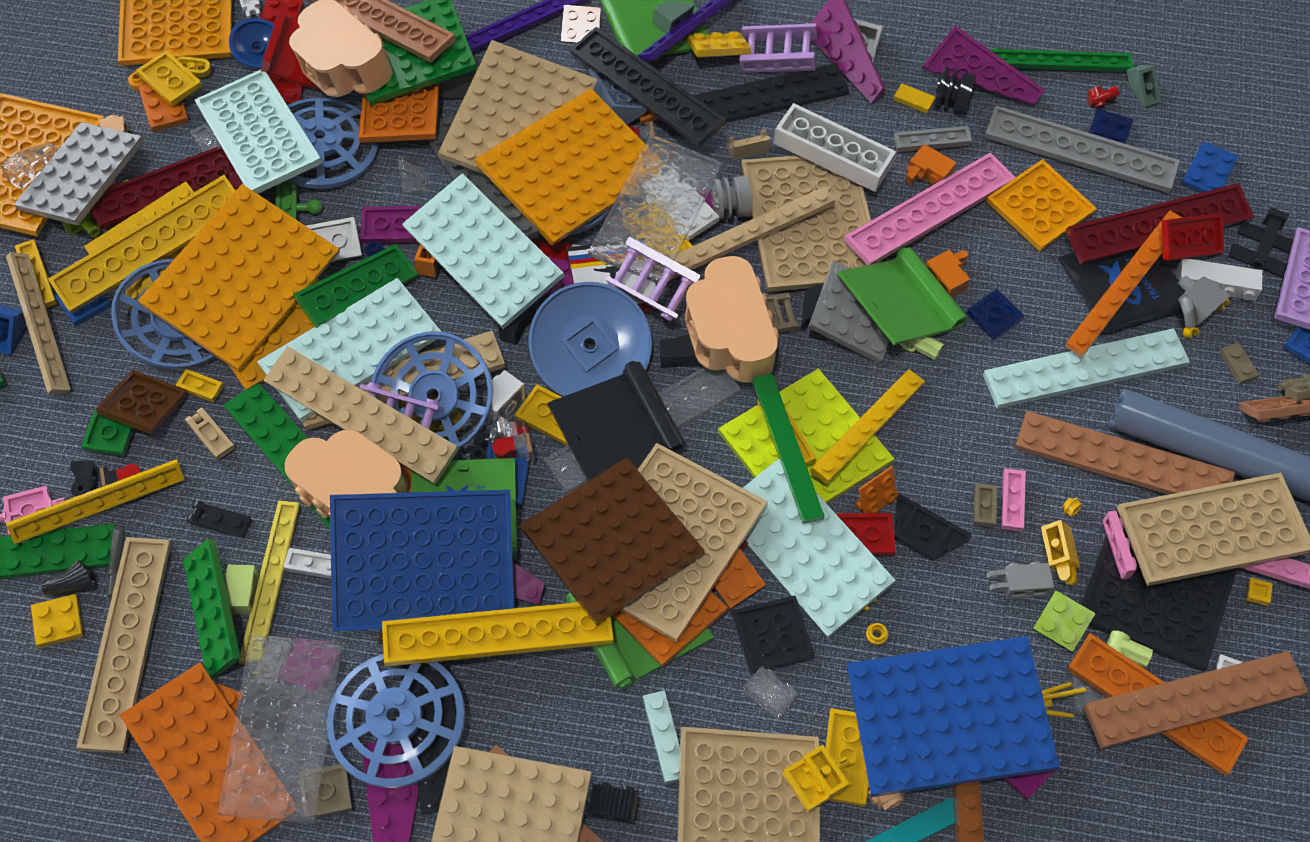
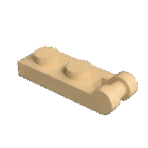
(210, 434)

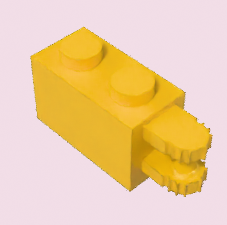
(1061, 550)

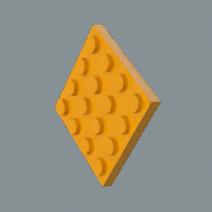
(1041, 205)

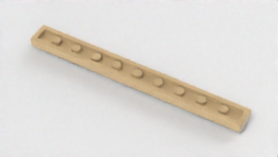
(755, 229)

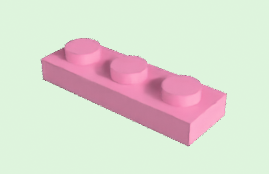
(1013, 500)
(1119, 545)

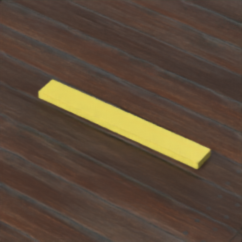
(271, 573)

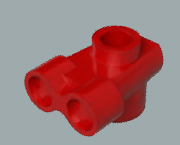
(1098, 97)

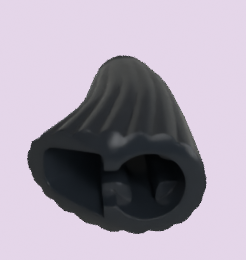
(75, 579)

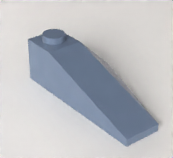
(617, 100)

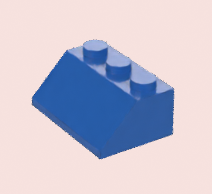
(11, 328)

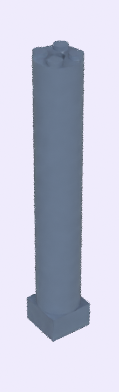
(1209, 441)

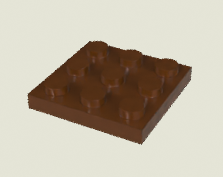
(141, 402)

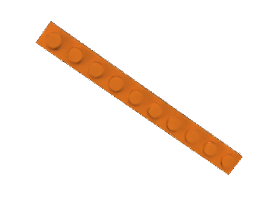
(1118, 291)

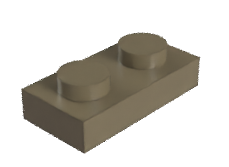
(1239, 363)
(985, 505)

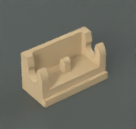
(749, 146)

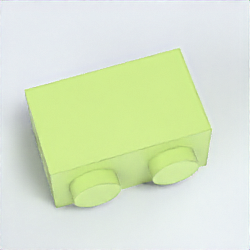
(241, 587)

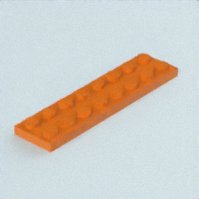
(1116, 674)

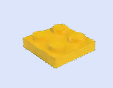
(57, 621)

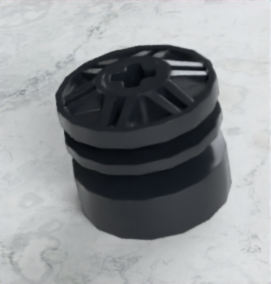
(955, 89)

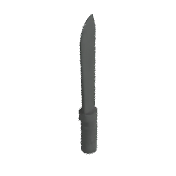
(117, 539)

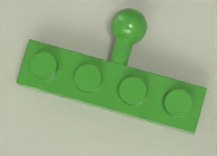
(287, 200)

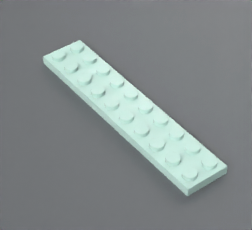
(1099, 366)

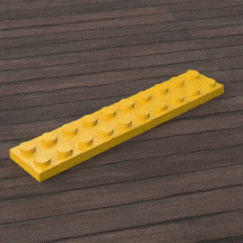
(139, 246)
(491, 634)

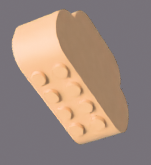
(339, 50)
(731, 320)
(341, 466)

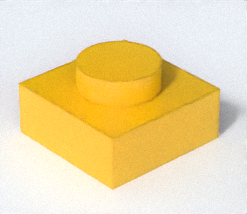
(1259, 591)

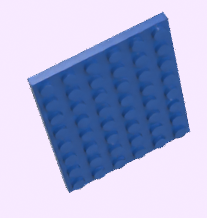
(419, 555)
(951, 716)

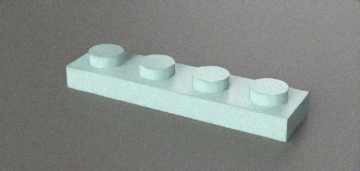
(663, 735)

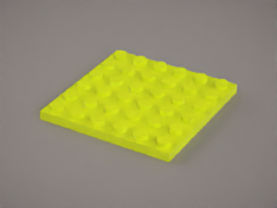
(822, 419)

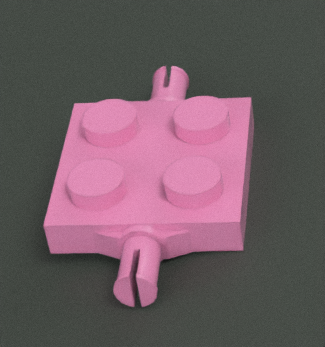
(26, 502)

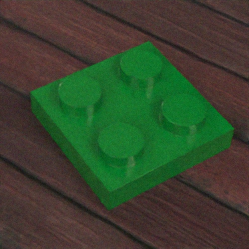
(107, 436)

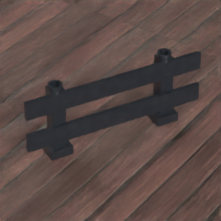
(1267, 239)

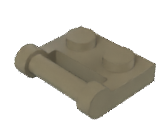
(778, 322)

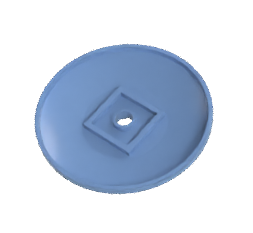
(581, 314)

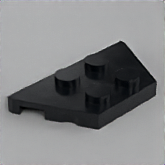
(925, 530)

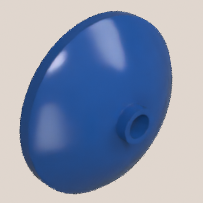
(246, 37)

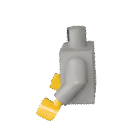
(1200, 301)

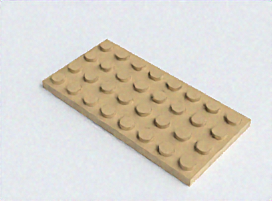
(1214, 528)

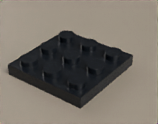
(773, 634)

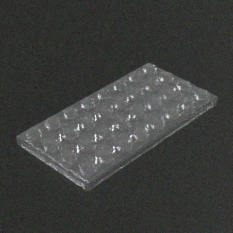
(656, 204)
(281, 729)

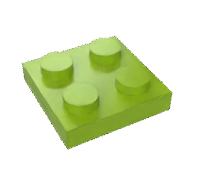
(1064, 621)

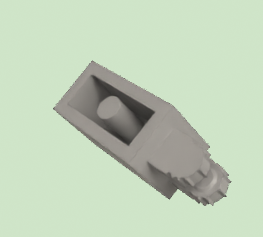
(1023, 580)

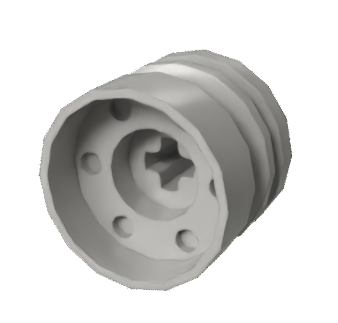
(732, 197)

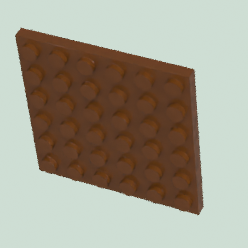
(611, 540)

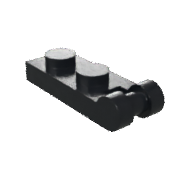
(219, 519)

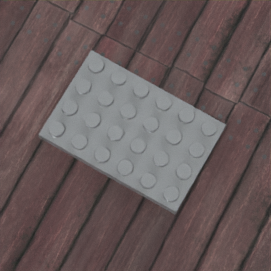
(79, 173)

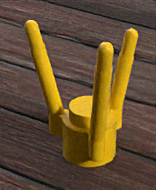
(1047, 697)

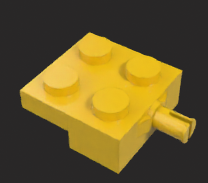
(816, 778)

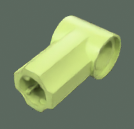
(926, 346)
(1137, 653)

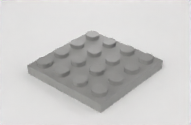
(845, 319)

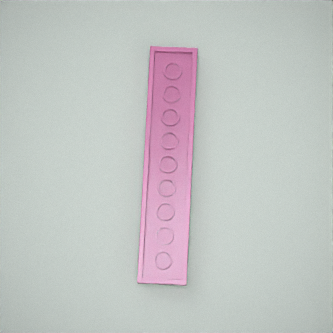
(928, 209)

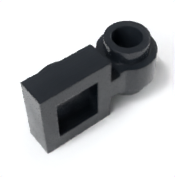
(481, 440)

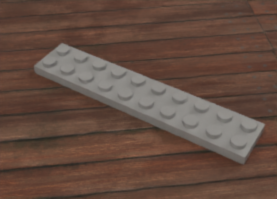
(1082, 149)

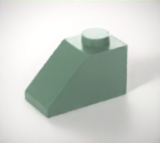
(672, 14)
(1144, 84)

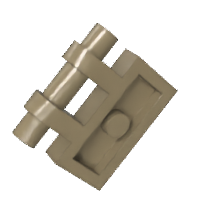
(1297, 388)

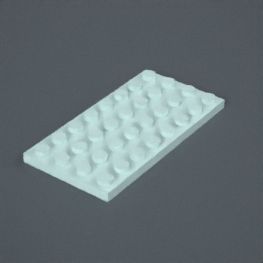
(258, 132)
(483, 250)
(359, 338)
(816, 559)

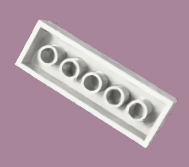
(834, 147)

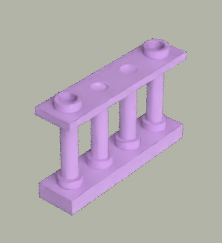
(779, 61)
(670, 269)
(431, 405)

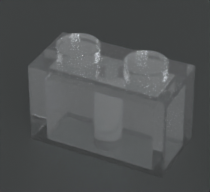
(770, 693)

